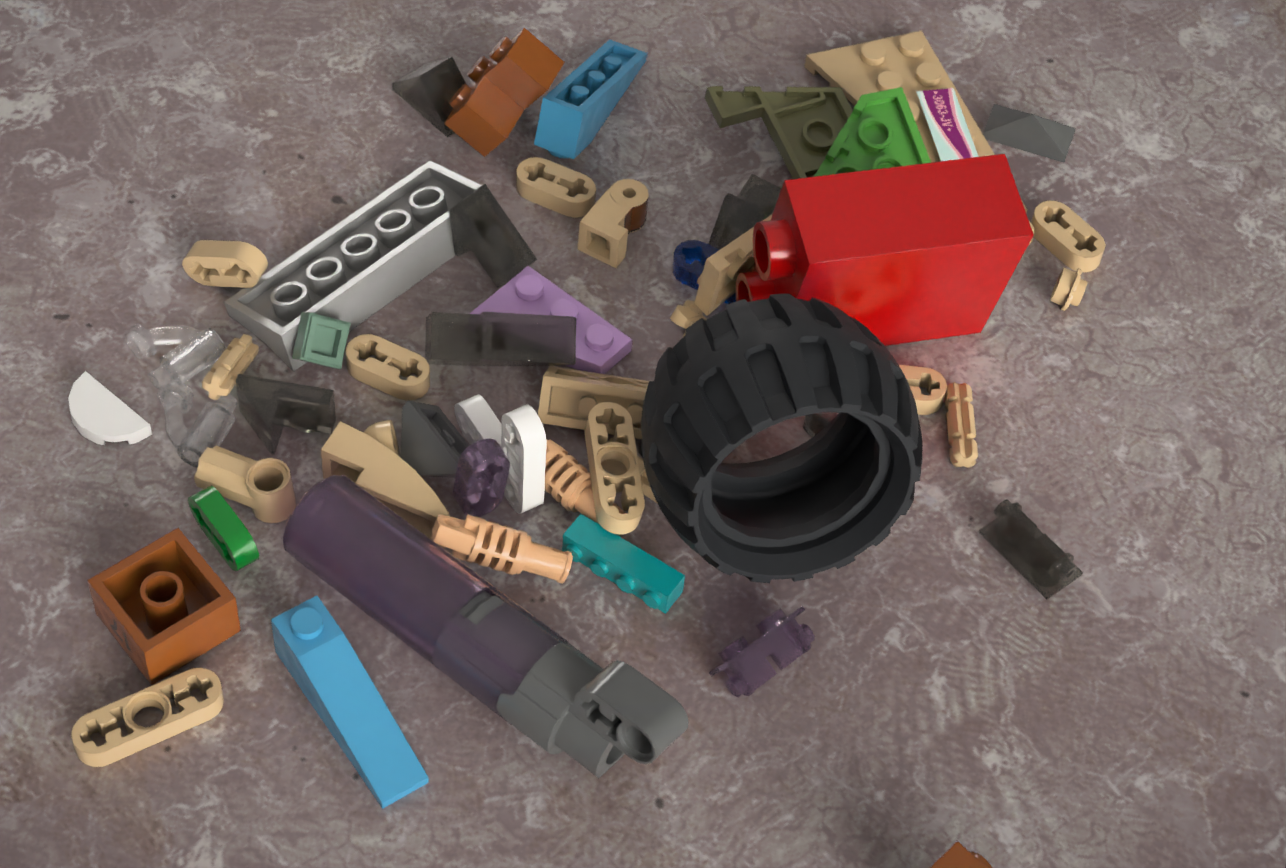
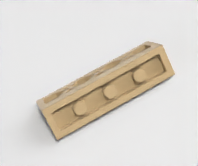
(572, 393)

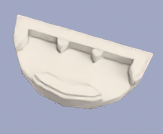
(102, 415)

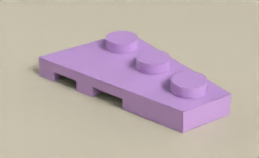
(597, 341)

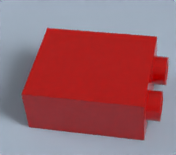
(896, 247)

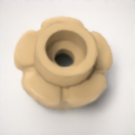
(1068, 288)

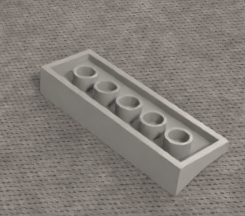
(358, 261)

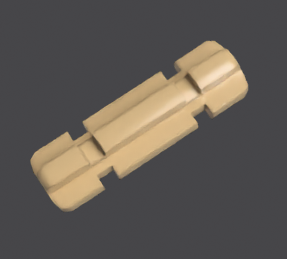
(232, 362)
(961, 425)

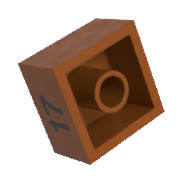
(164, 605)

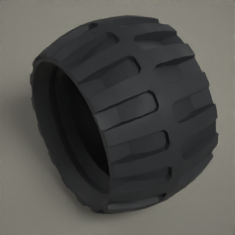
(803, 506)

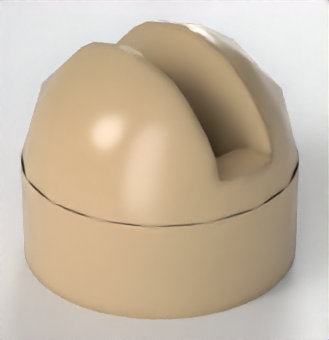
(385, 434)

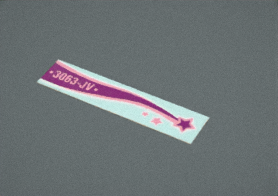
(947, 124)

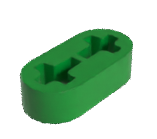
(223, 528)

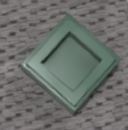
(321, 340)

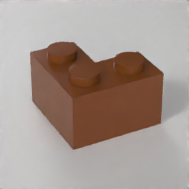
(501, 90)

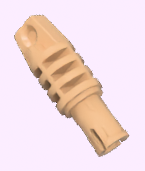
(569, 482)
(500, 547)

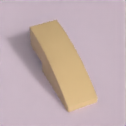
(382, 475)

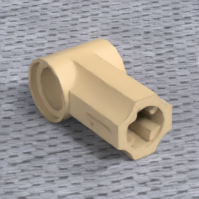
(258, 484)

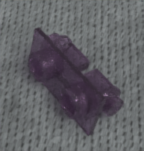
(747, 662)

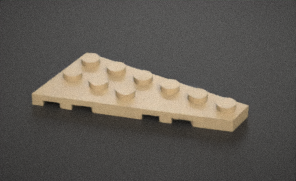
(891, 64)

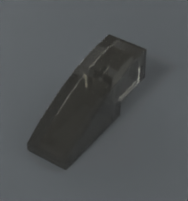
(500, 339)

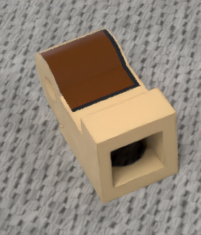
(611, 220)

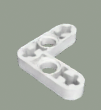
(522, 441)

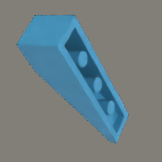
(585, 99)
(346, 700)

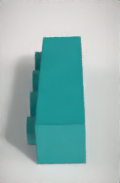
(623, 564)

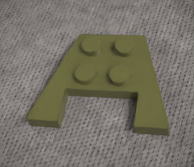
(799, 120)

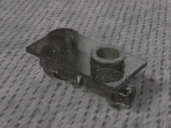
(1030, 550)

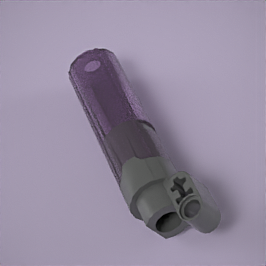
(479, 632)

